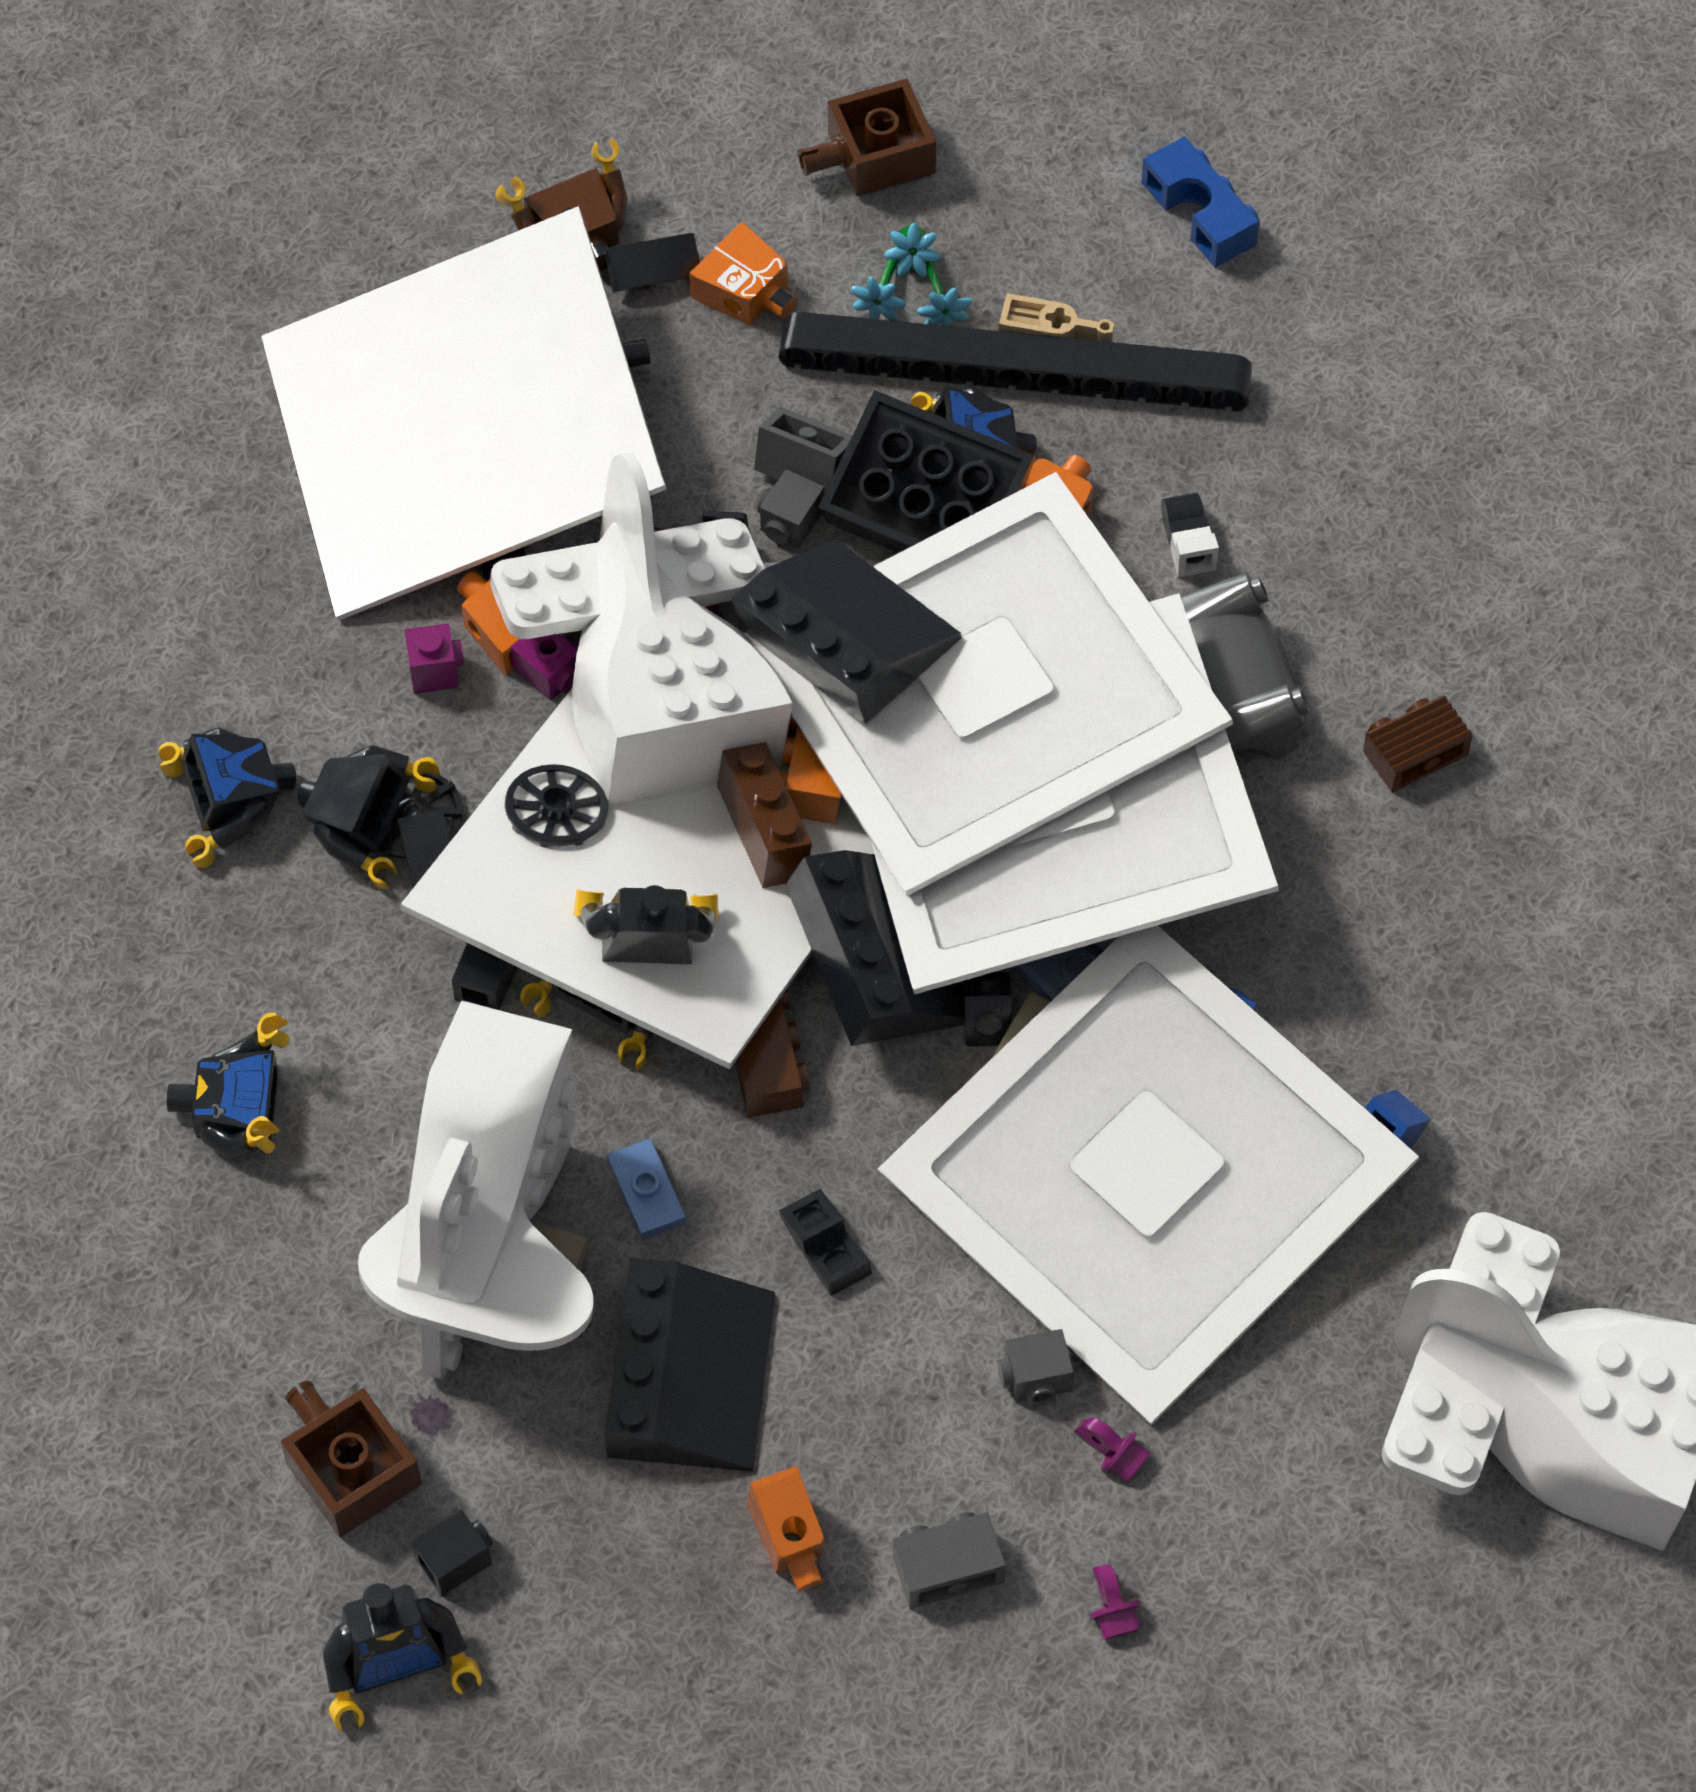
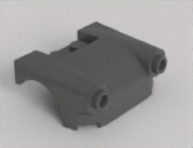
(1247, 665)

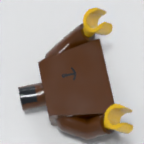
(598, 196)

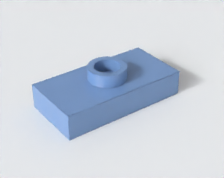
(646, 1189)

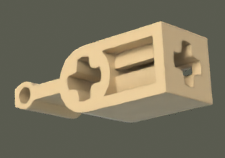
(1050, 318)

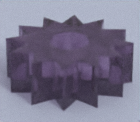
(429, 1422)

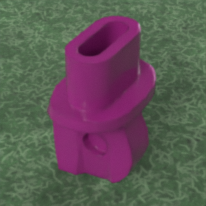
(1122, 1455)
(1115, 1617)

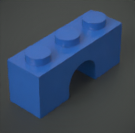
(1184, 175)

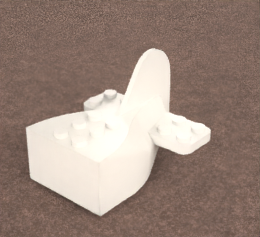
(654, 669)
(483, 1165)
(1572, 1402)

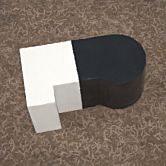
(1189, 534)

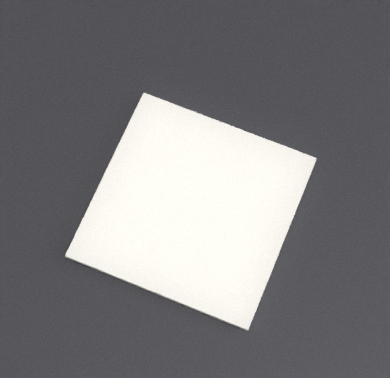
(458, 412)
(521, 900)

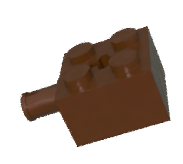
(875, 138)
(347, 1432)

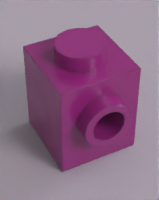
(433, 658)
(545, 663)

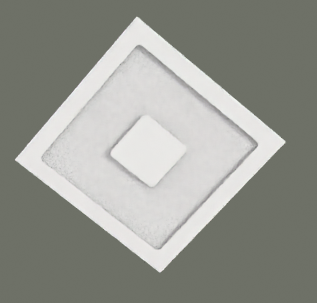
(1035, 708)
(1111, 867)
(1148, 1168)

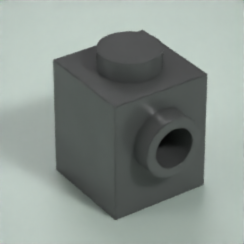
(790, 509)
(1037, 1367)

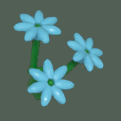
(911, 253)

